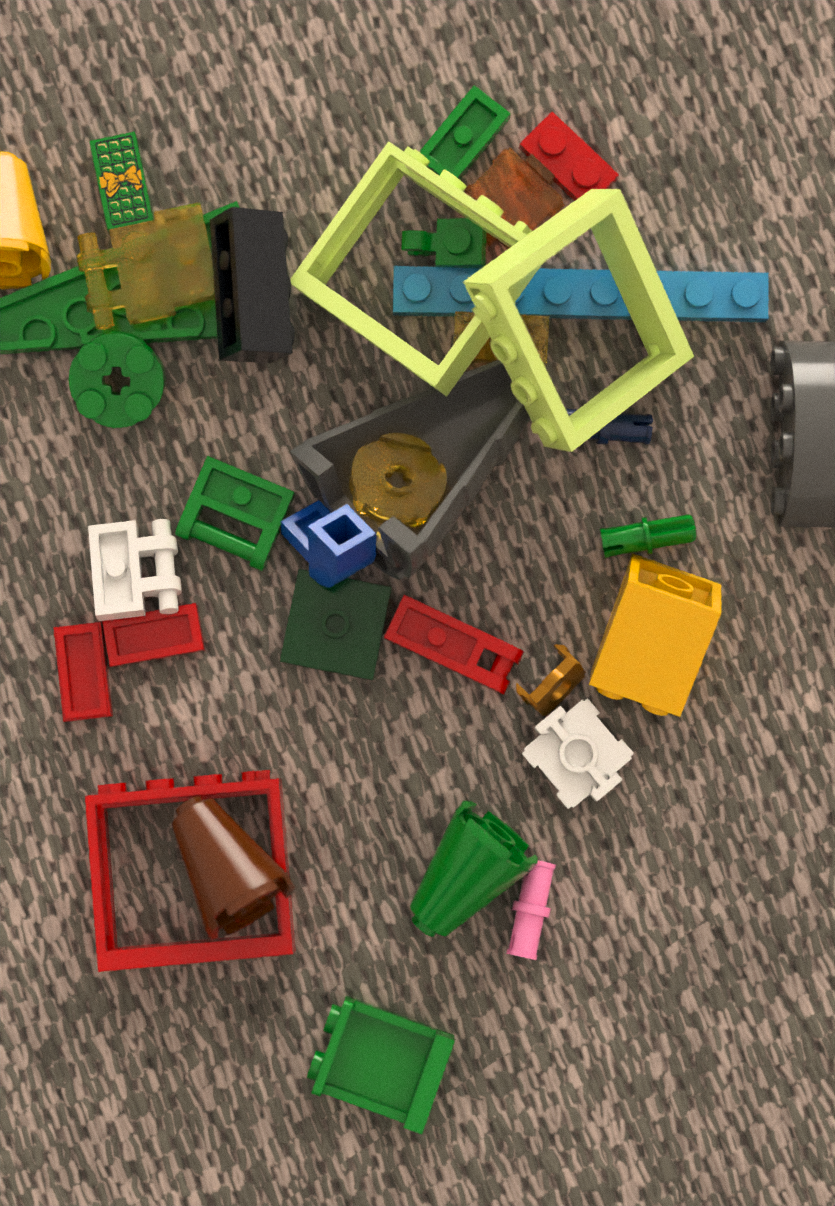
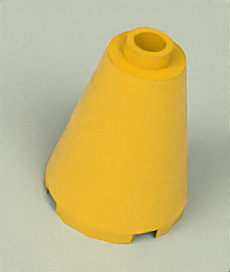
(22, 236)

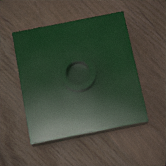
(336, 626)

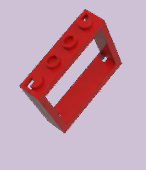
(160, 791)

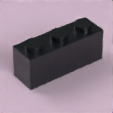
(251, 285)

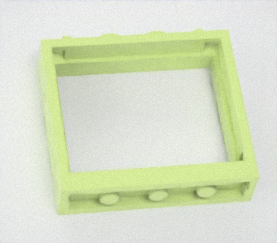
(350, 224)
(642, 293)

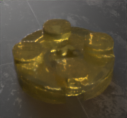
(381, 500)

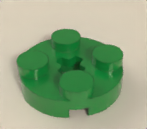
(136, 360)

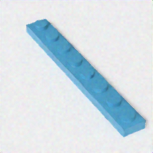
(587, 294)

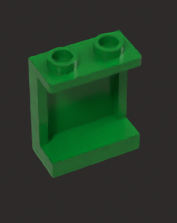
(381, 1062)

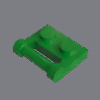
(239, 498)

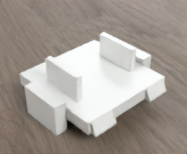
(577, 753)

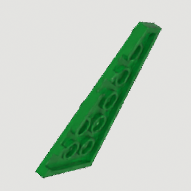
(56, 317)

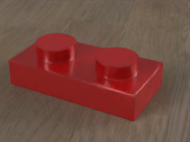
(568, 157)

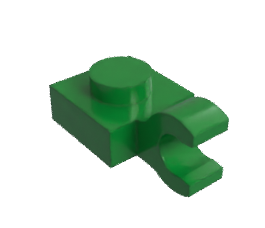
(455, 244)

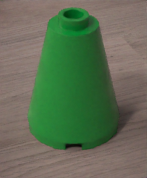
(468, 871)

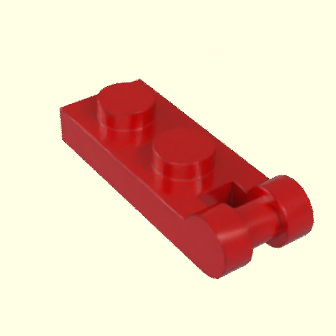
(451, 643)

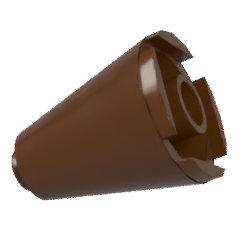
(226, 868)

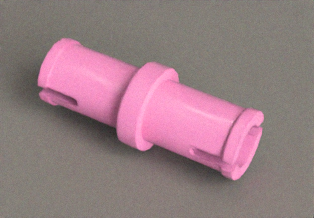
(531, 911)

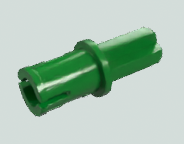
(647, 535)

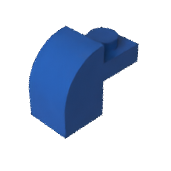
(330, 542)

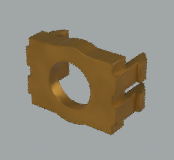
(567, 673)

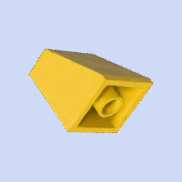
(656, 636)

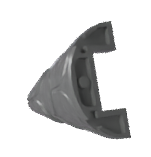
(466, 431)

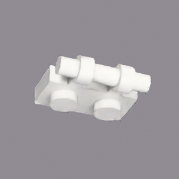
(118, 570)

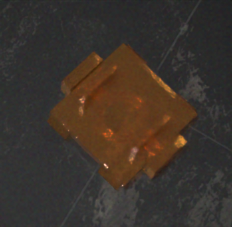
(519, 190)

